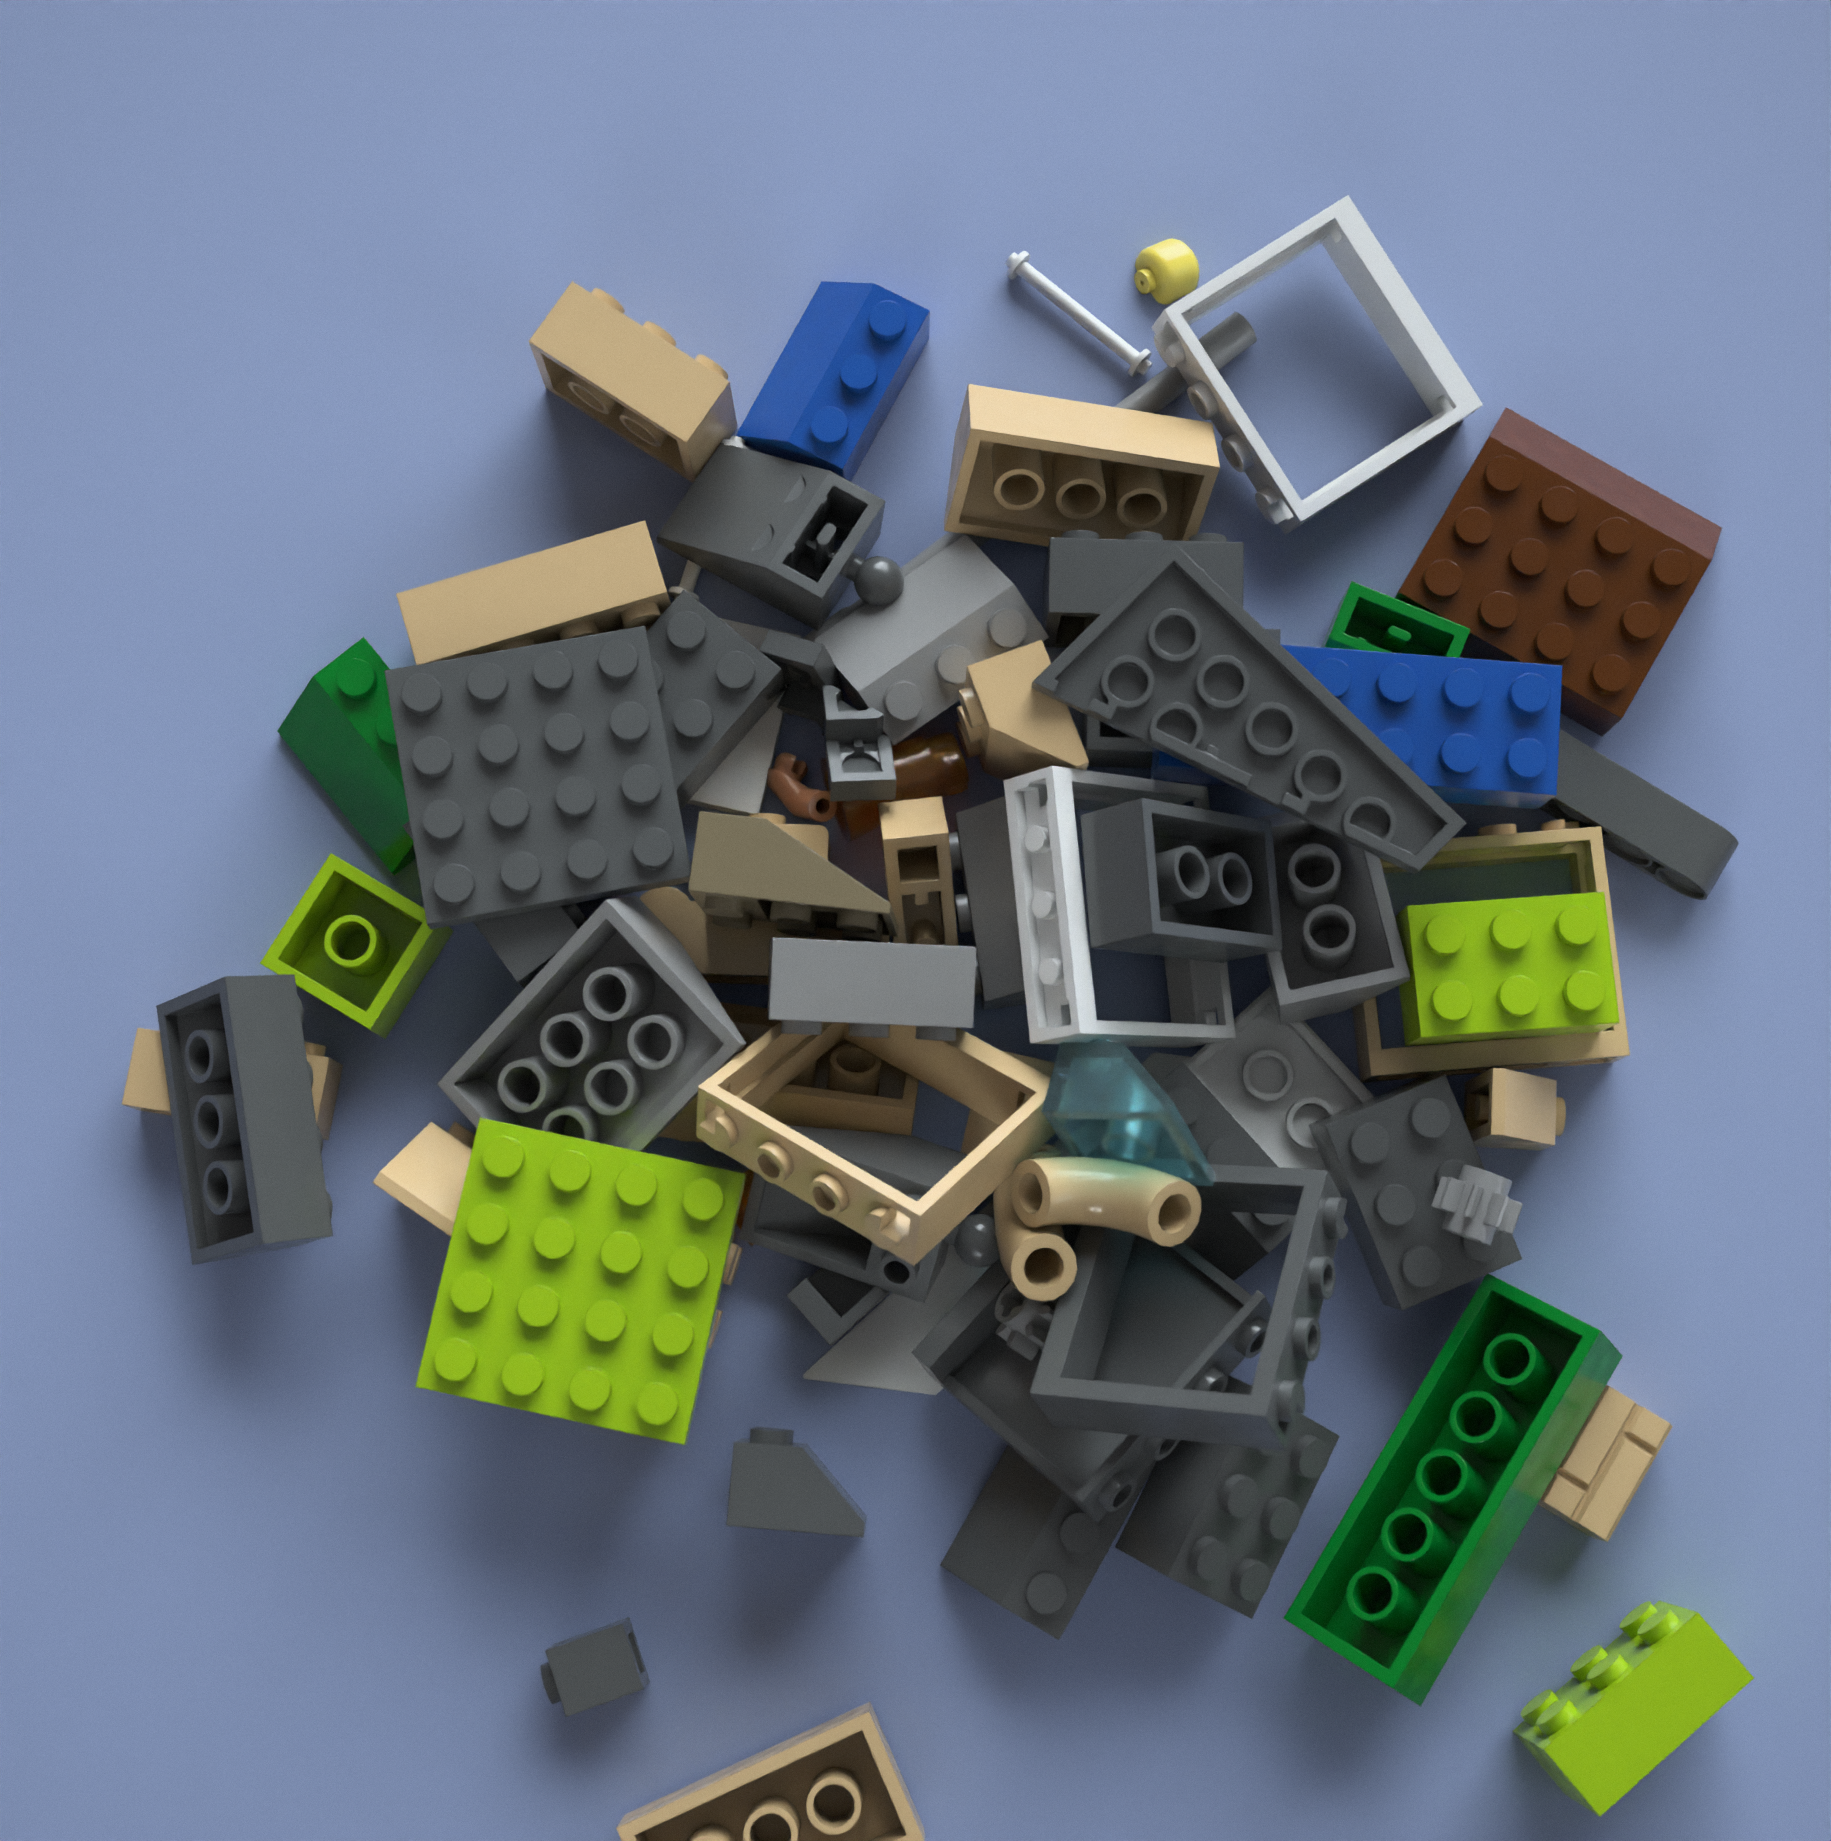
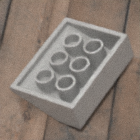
(600, 1037)

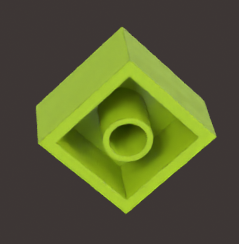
(357, 946)

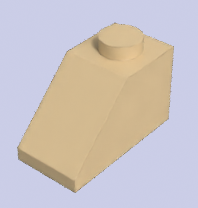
(1513, 1110)

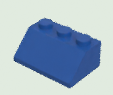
(838, 377)

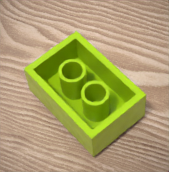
(1507, 969)
(1630, 1703)

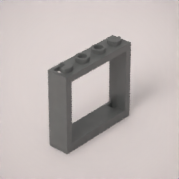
(1264, 1418)

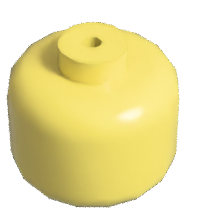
(1167, 271)

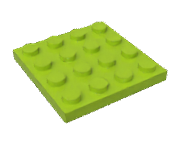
(581, 1281)

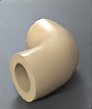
(1105, 1195)
(1033, 1257)

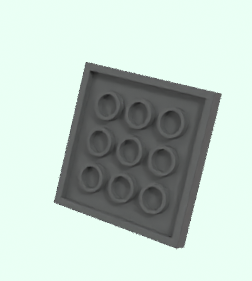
(537, 777)

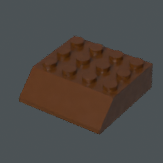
(1562, 566)

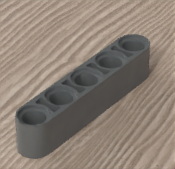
(1639, 820)

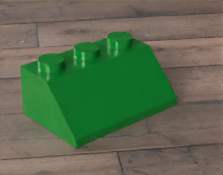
(350, 747)

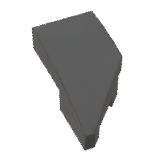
(805, 670)
(856, 751)

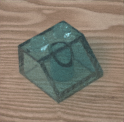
(1115, 1110)

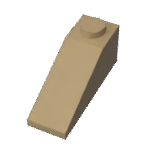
(919, 870)

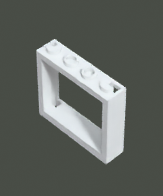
(1391, 311)
(1055, 925)

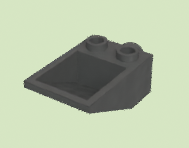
(775, 529)
(901, 1161)

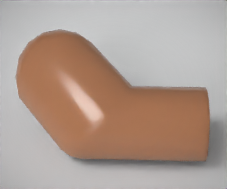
(799, 799)

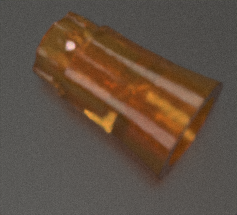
(922, 771)

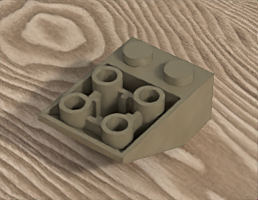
(761, 873)

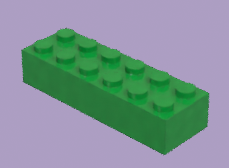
(1454, 1487)

